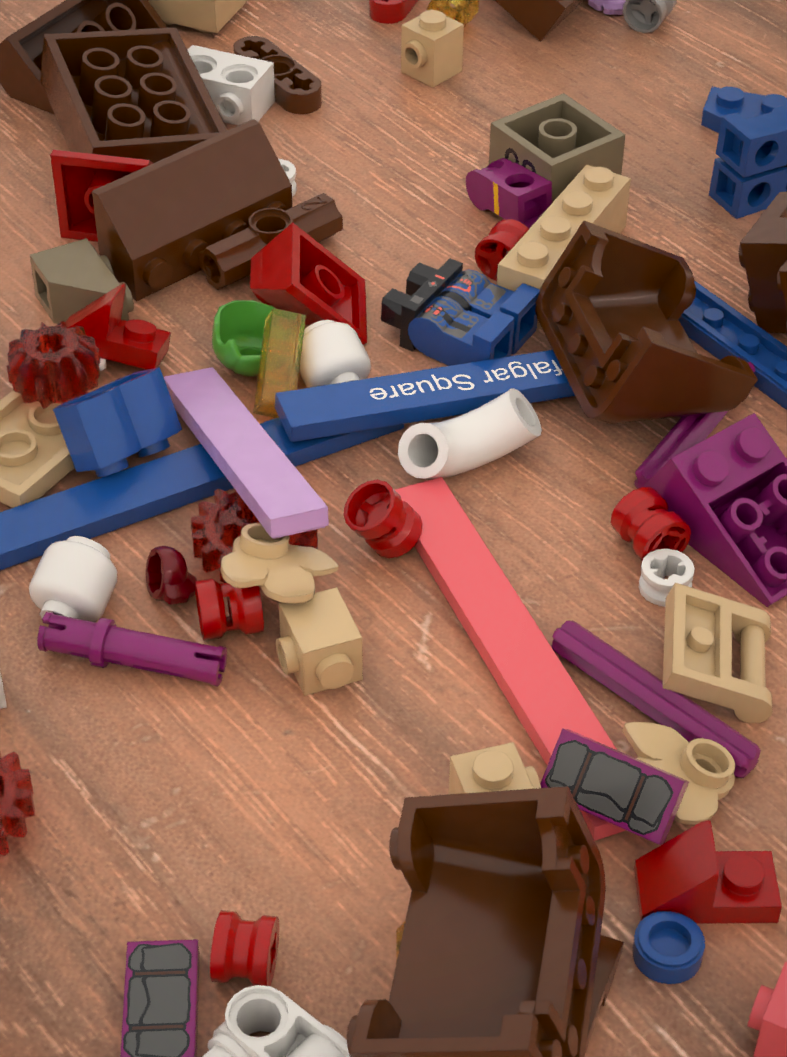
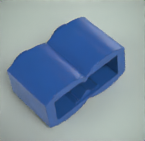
(118, 421)

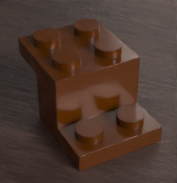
(765, 261)

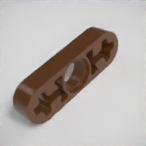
(294, 85)

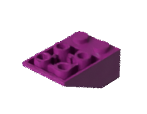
(735, 505)

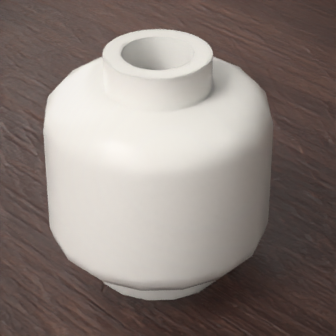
(332, 354)
(74, 579)

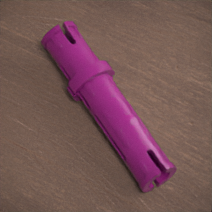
(111, 644)

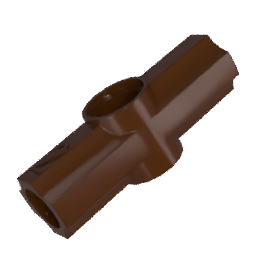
(231, 257)

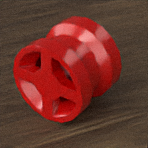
(497, 245)
(244, 948)

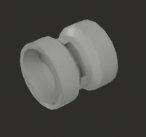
(647, 14)

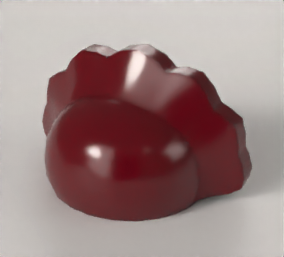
(168, 576)

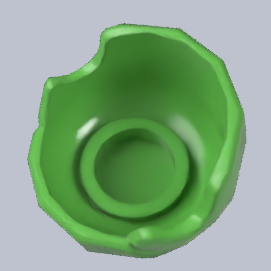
(239, 335)

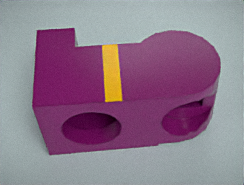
(510, 191)

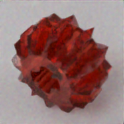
(53, 364)

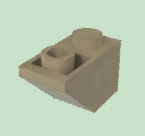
(73, 278)

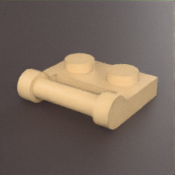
(700, 651)

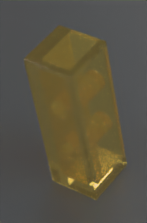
(278, 358)

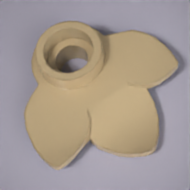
(275, 565)
(700, 761)

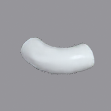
(469, 439)

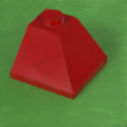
(75, 179)
(309, 280)

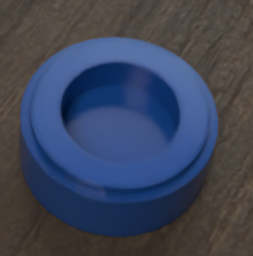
(668, 947)

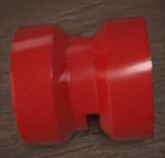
(382, 519)
(648, 528)
(243, 608)

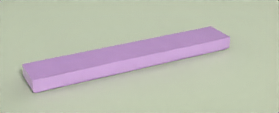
(246, 454)

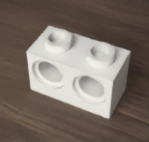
(237, 84)

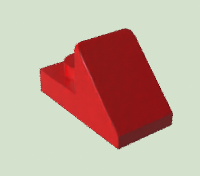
(119, 340)
(706, 883)

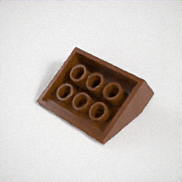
(127, 93)

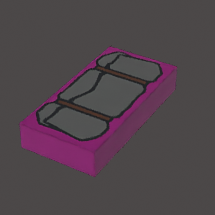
(615, 786)
(161, 999)

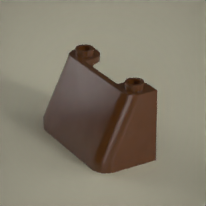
(618, 332)
(493, 930)

